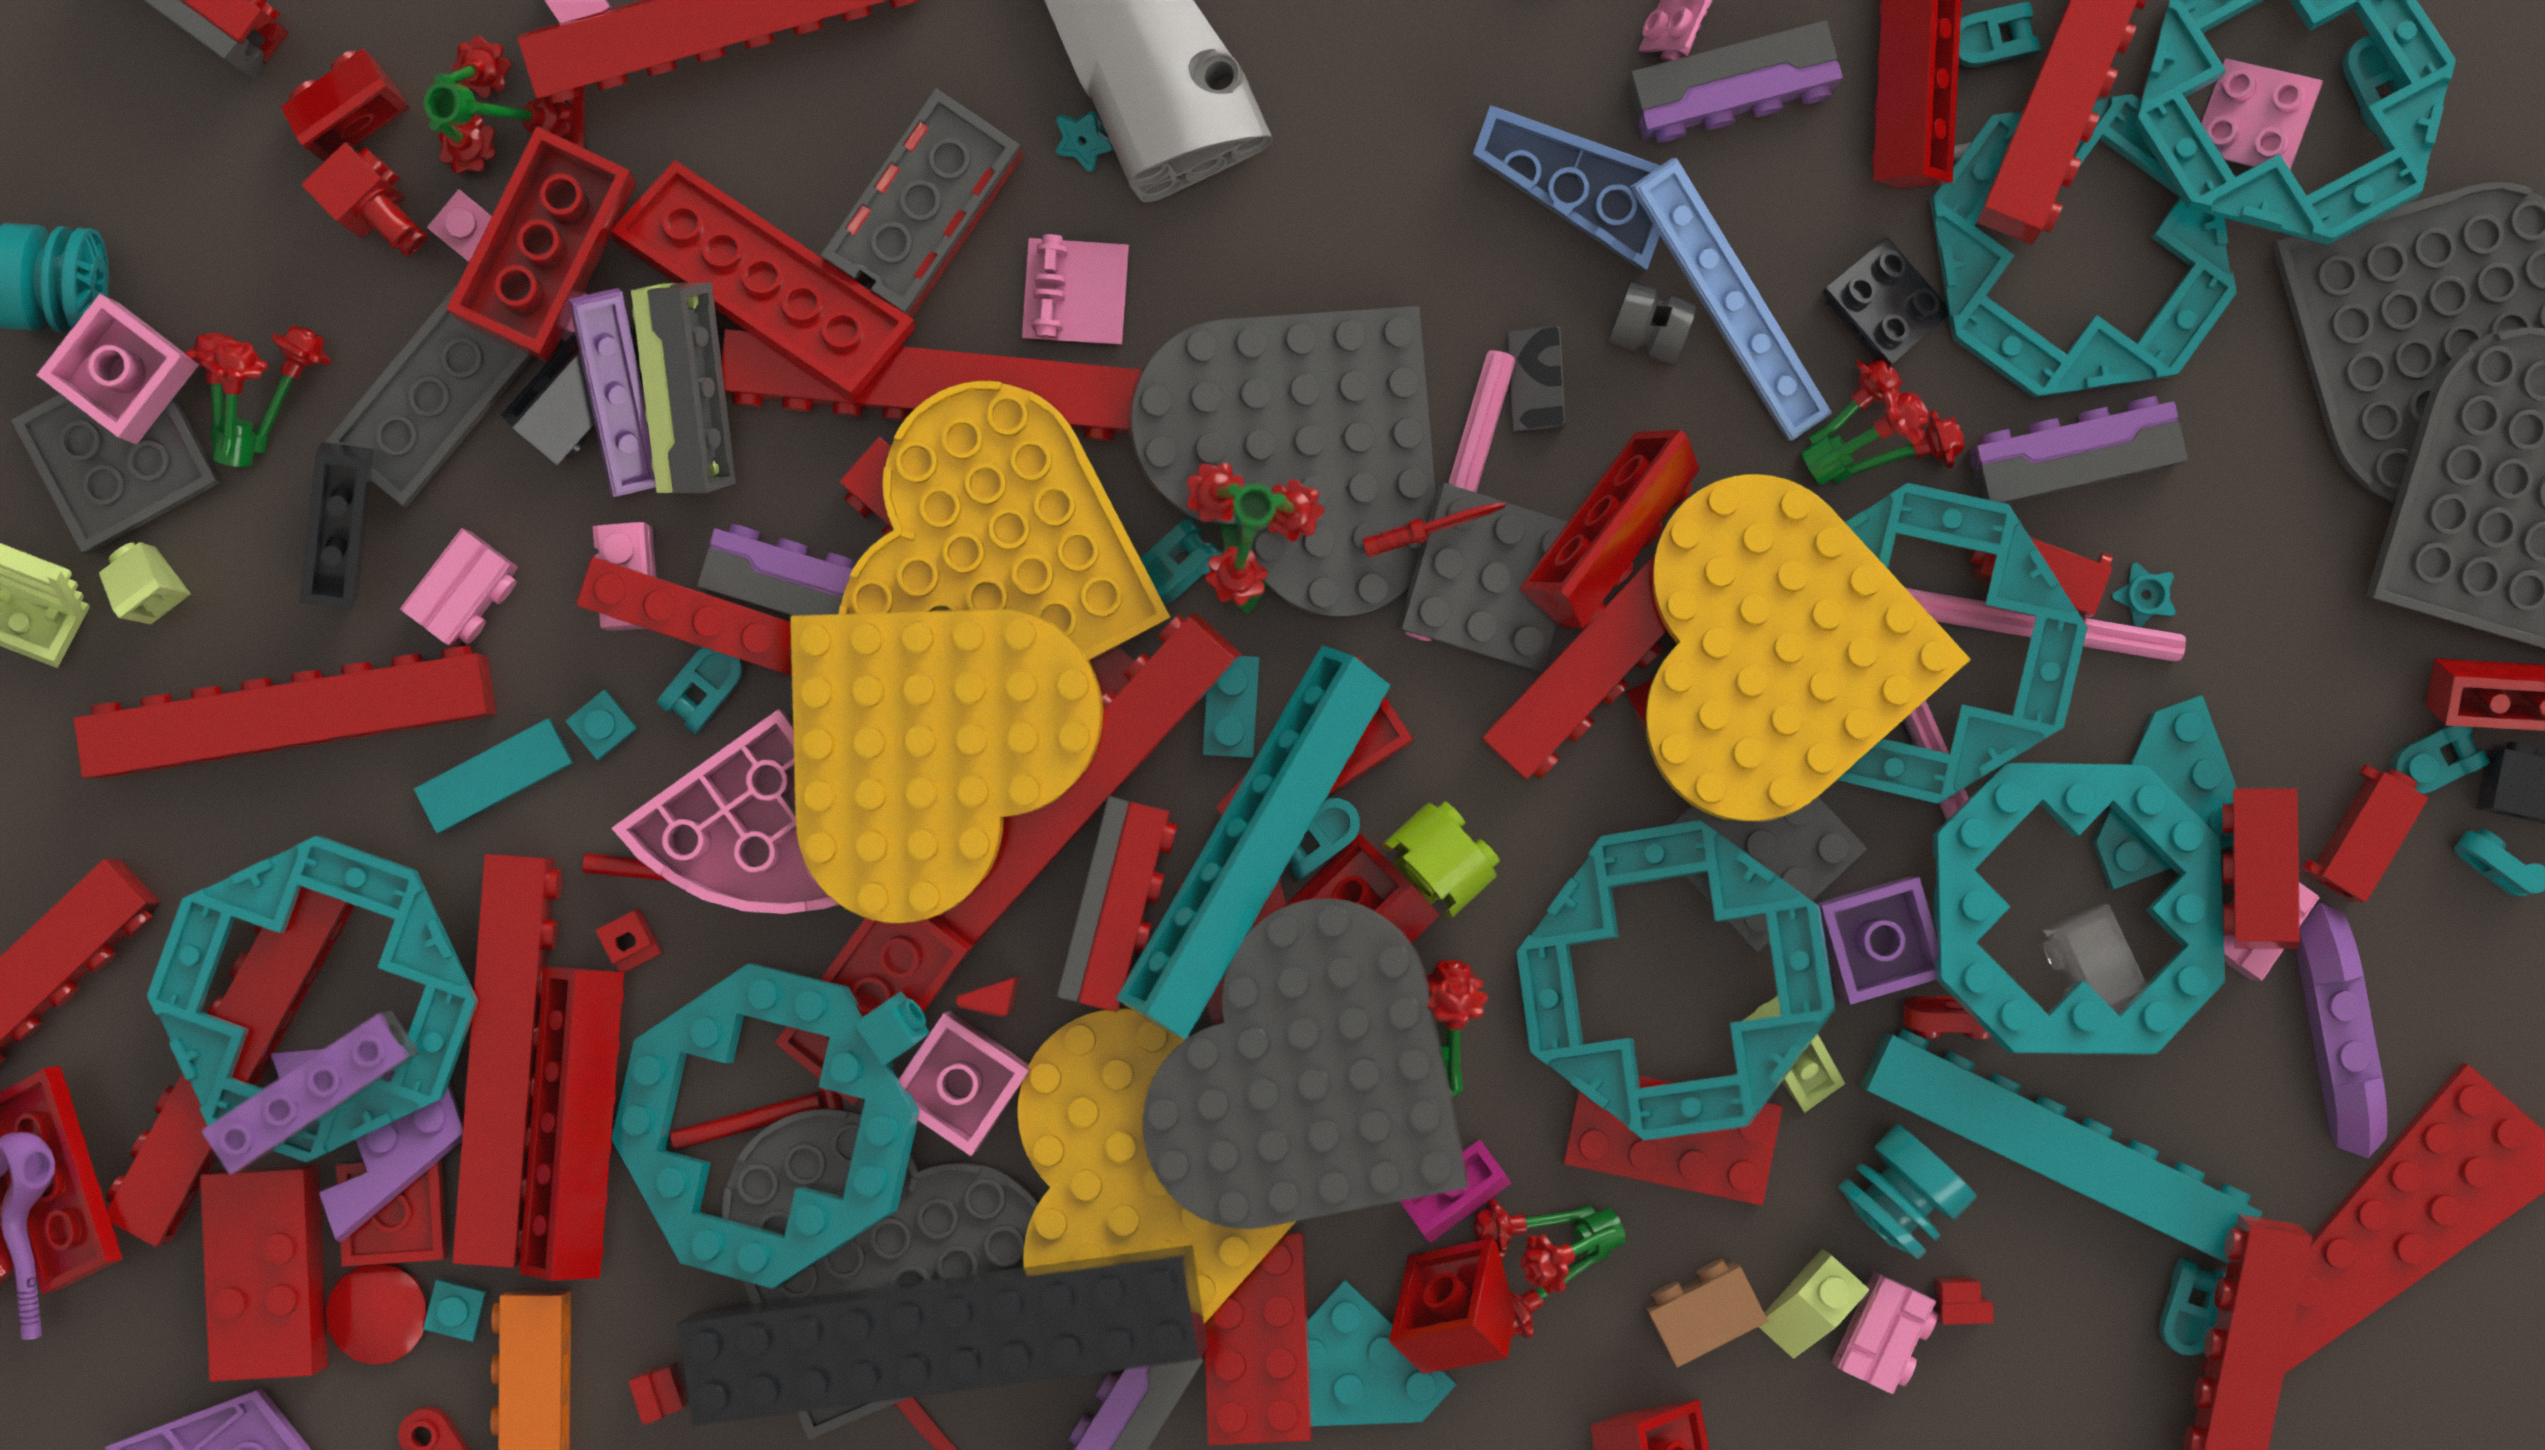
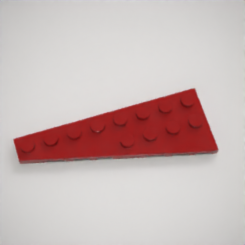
(2429, 1195)

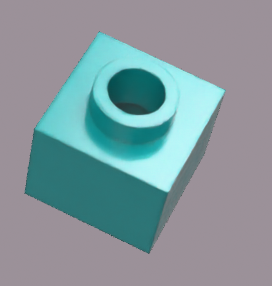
(893, 1027)

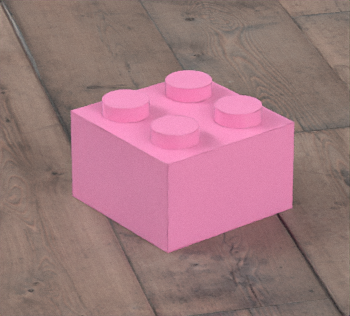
(117, 369)
(962, 1081)

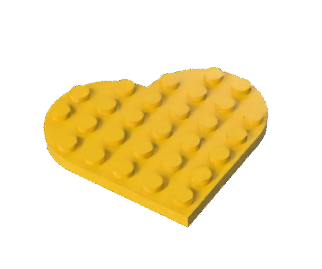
(1003, 516)
(1785, 649)
(923, 742)
(1087, 1143)

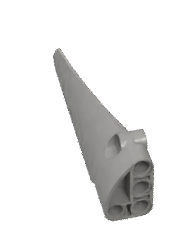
(1153, 88)

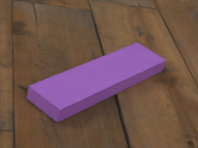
(614, 390)

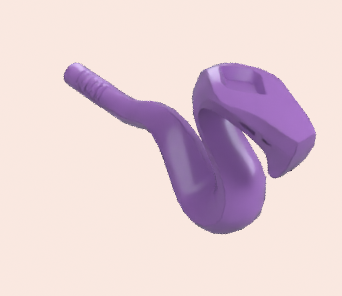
(31, 1173)

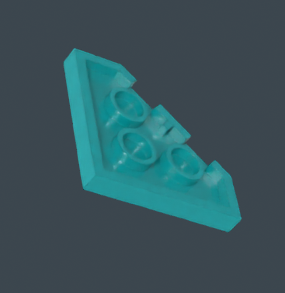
(2189, 758)
(1359, 1372)

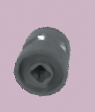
(1633, 321)

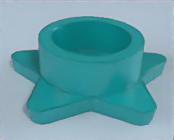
(1092, 130)
(2156, 585)

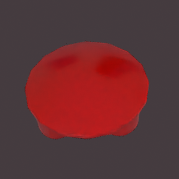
(376, 1313)

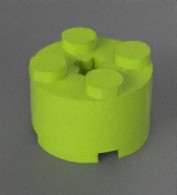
(1442, 857)

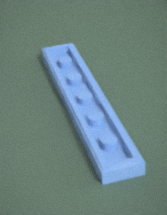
(1731, 299)

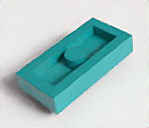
(1232, 711)

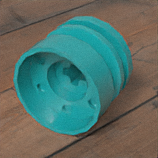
(49, 275)
(1907, 1192)

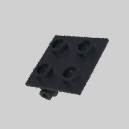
(1886, 302)

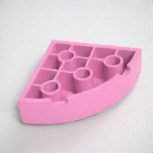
(732, 827)

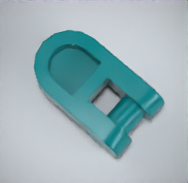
(1982, 39)
(2365, 71)
(1164, 571)
(715, 675)
(2428, 767)
(1333, 829)
(2486, 855)
(2183, 1323)

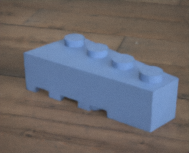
(1572, 179)

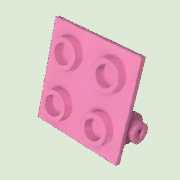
(1673, 27)
(2259, 113)
(1075, 290)

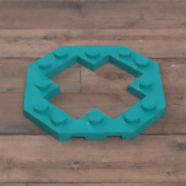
(2269, 192)
(2101, 352)
(2018, 584)
(266, 896)
(2186, 909)
(1762, 1047)
(676, 1183)

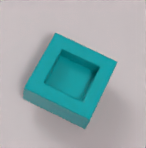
(602, 724)
(456, 1309)

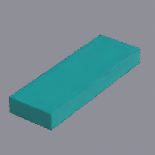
(494, 776)

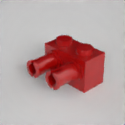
(362, 196)

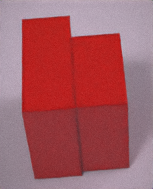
(645, 946)
(1961, 1301)
(658, 1392)

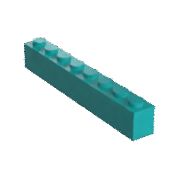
(1253, 841)
(2054, 1145)

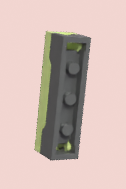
(683, 387)

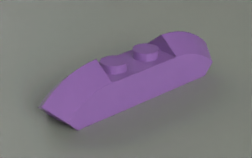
(2342, 1031)

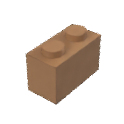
(1705, 1311)

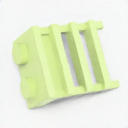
(38, 606)

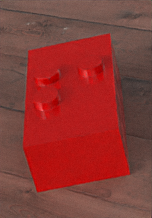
(542, 244)
(264, 1272)

